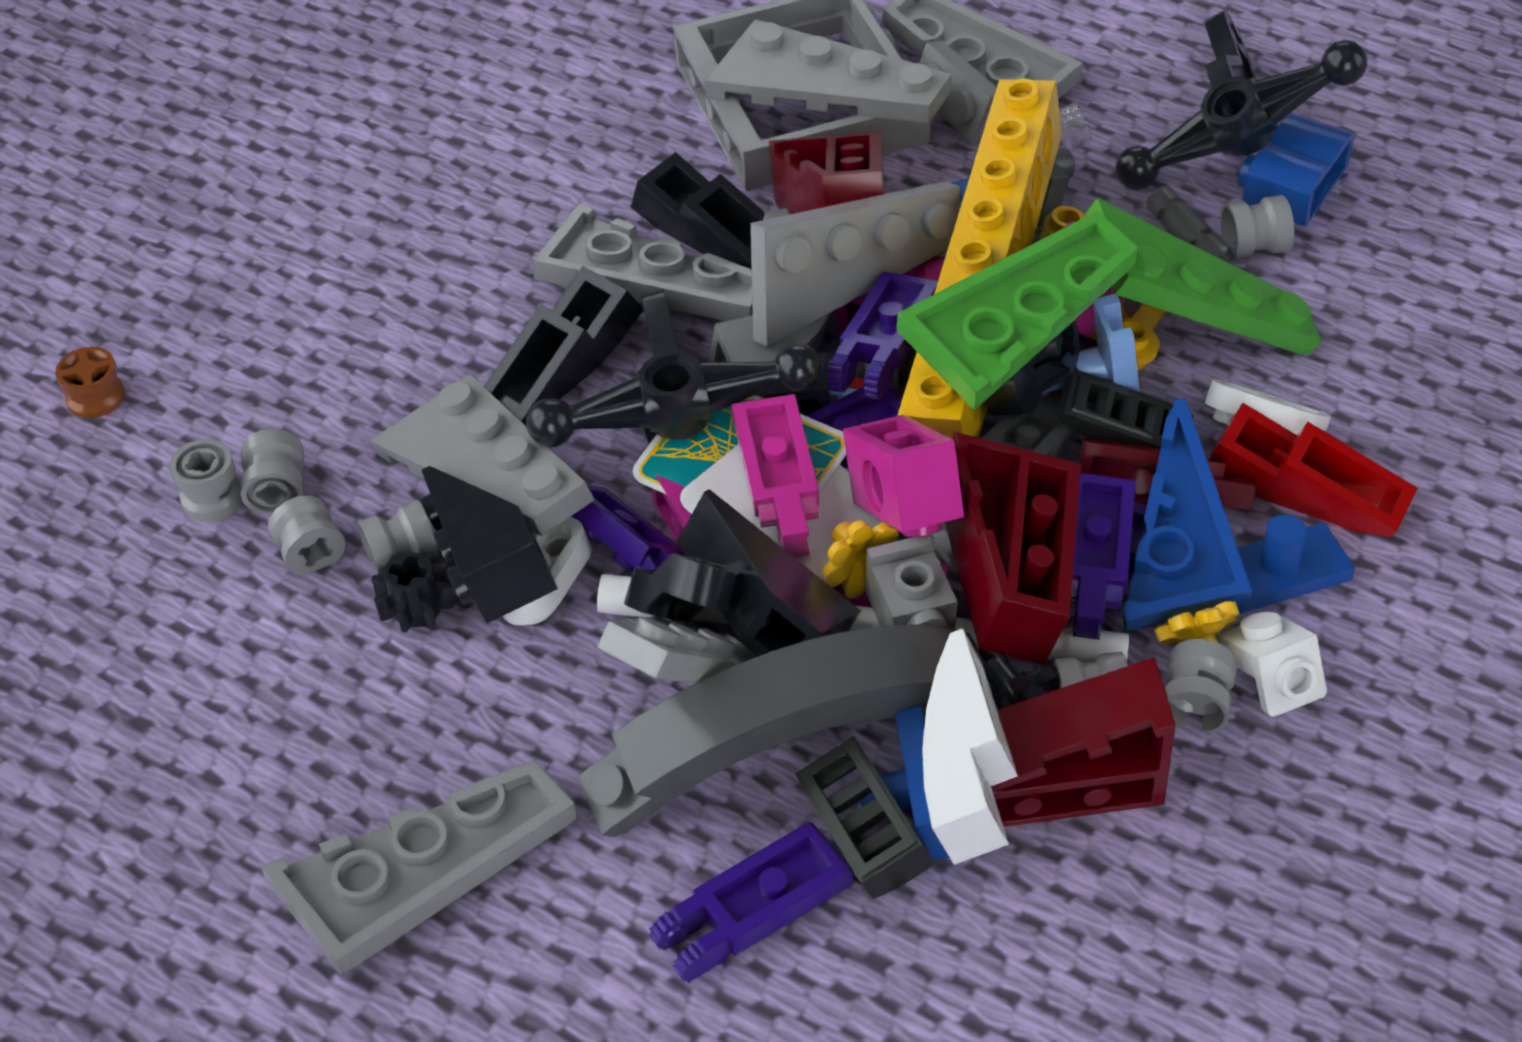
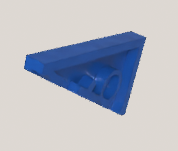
(1186, 542)

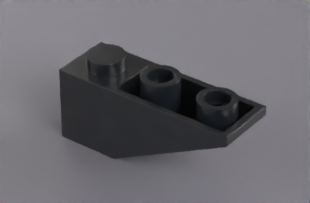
(485, 546)
(775, 594)

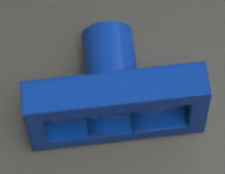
(1292, 562)
(908, 783)

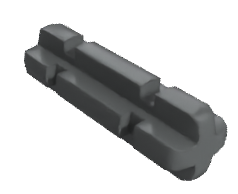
(1186, 223)

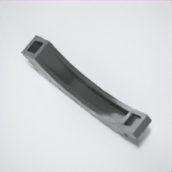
(759, 706)

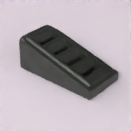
(1138, 415)
(886, 857)

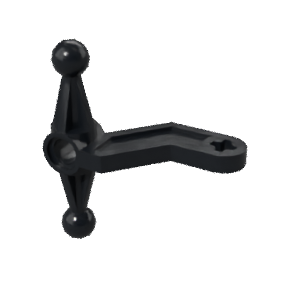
(1238, 109)
(673, 388)

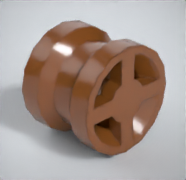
(90, 382)

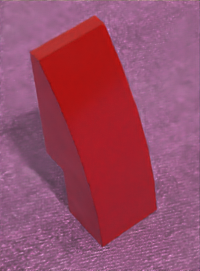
(1313, 474)

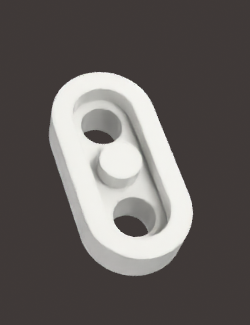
(1228, 397)
(566, 553)

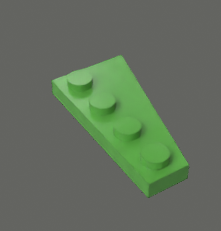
(1208, 289)
(1011, 310)

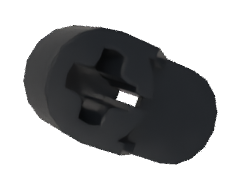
(1042, 372)
(681, 588)

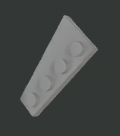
(982, 42)
(826, 74)
(836, 253)
(691, 285)
(488, 447)
(672, 648)
(389, 881)

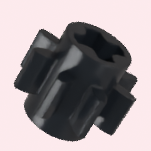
(412, 590)

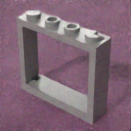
(706, 41)

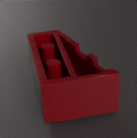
(826, 170)
(1015, 544)
(1088, 748)

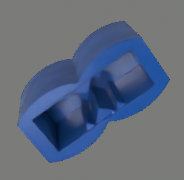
(1298, 162)

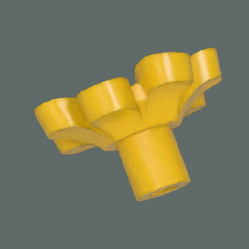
(849, 554)

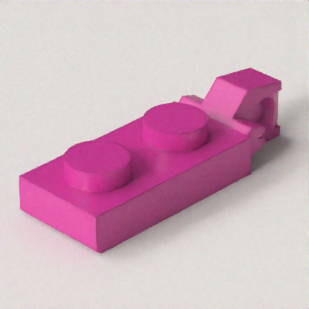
(778, 468)

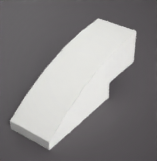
(964, 754)

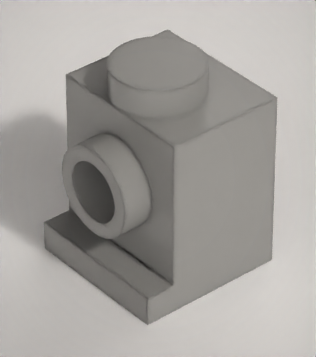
(909, 584)

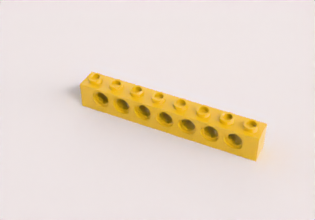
(992, 223)

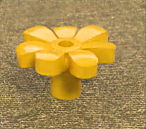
(1204, 625)

